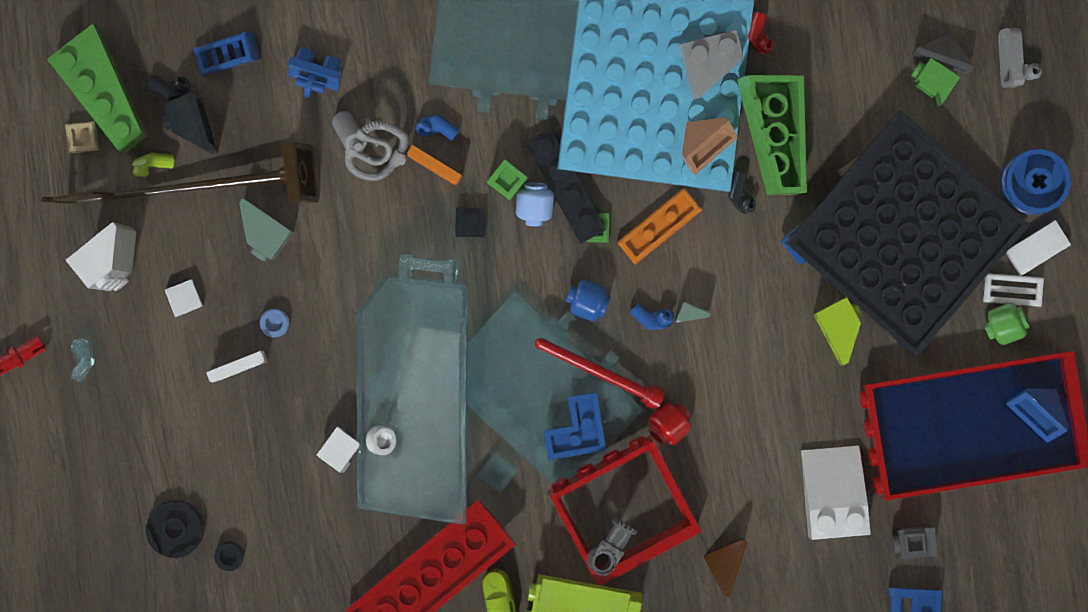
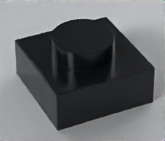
(470, 222)

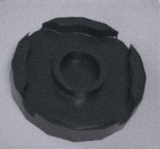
(174, 529)

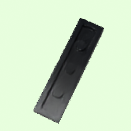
(565, 187)

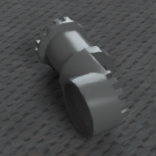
(612, 546)

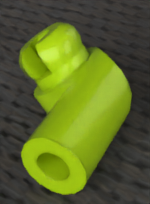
(152, 160)

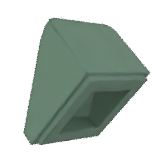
(691, 312)

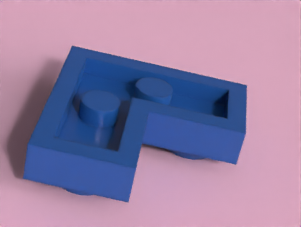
(585, 433)

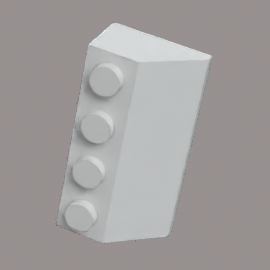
(106, 258)

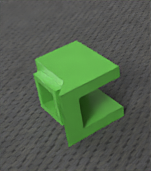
(934, 80)

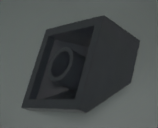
(189, 120)

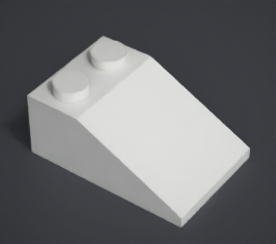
(835, 493)

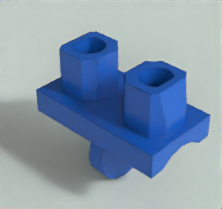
(314, 76)

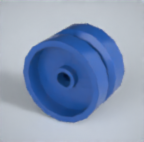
(1052, 180)

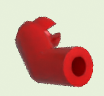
(757, 36)

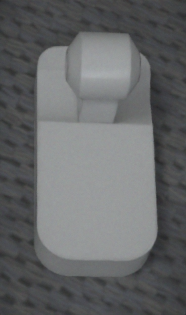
(1011, 60)

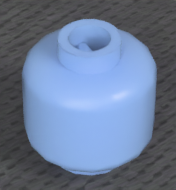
(534, 203)

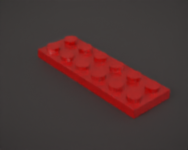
(440, 566)

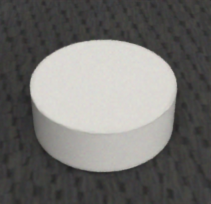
(381, 440)

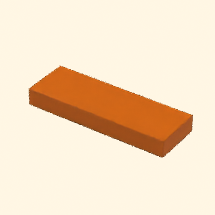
(659, 226)

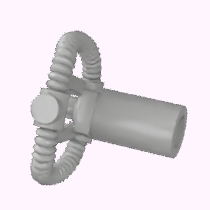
(356, 138)

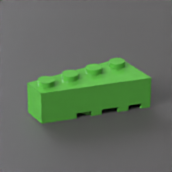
(94, 79)
(777, 128)

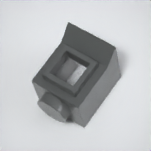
(915, 542)

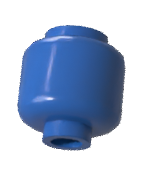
(588, 300)

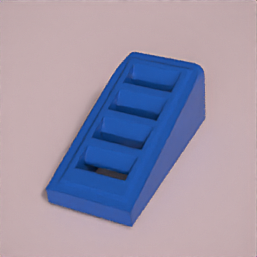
(249, 45)

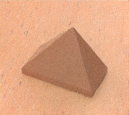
(705, 141)

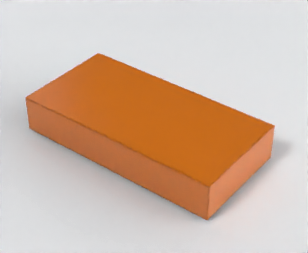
(434, 165)

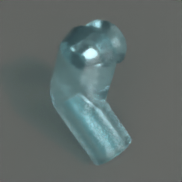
(85, 359)

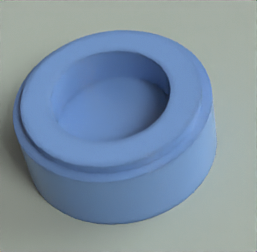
(274, 323)

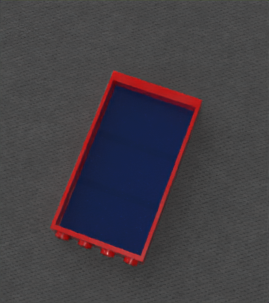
(960, 432)

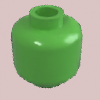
(1007, 323)

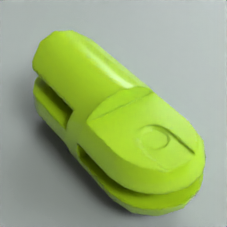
(498, 591)

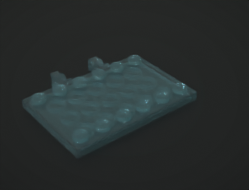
(505, 49)
(527, 390)

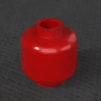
(669, 424)

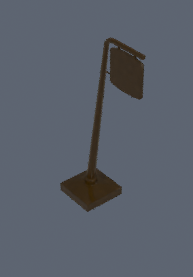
(297, 175)

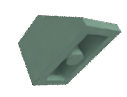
(263, 232)

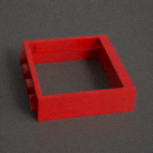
(646, 550)

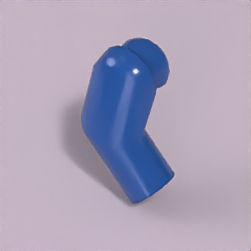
(434, 125)
(652, 320)

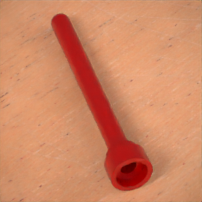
(649, 395)

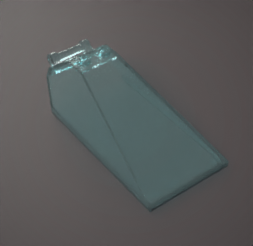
(416, 384)

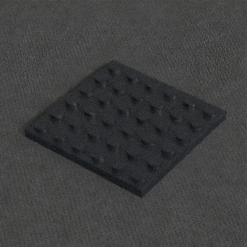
(907, 233)

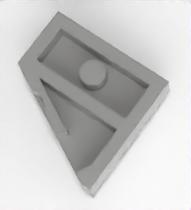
(710, 60)

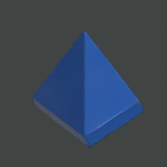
(1041, 411)

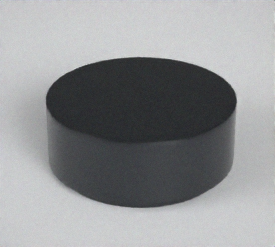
(229, 556)

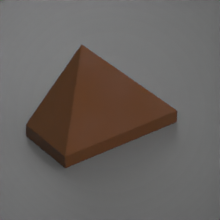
(725, 564)

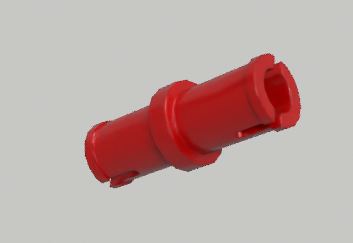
(18, 356)

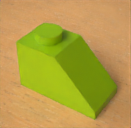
(840, 327)

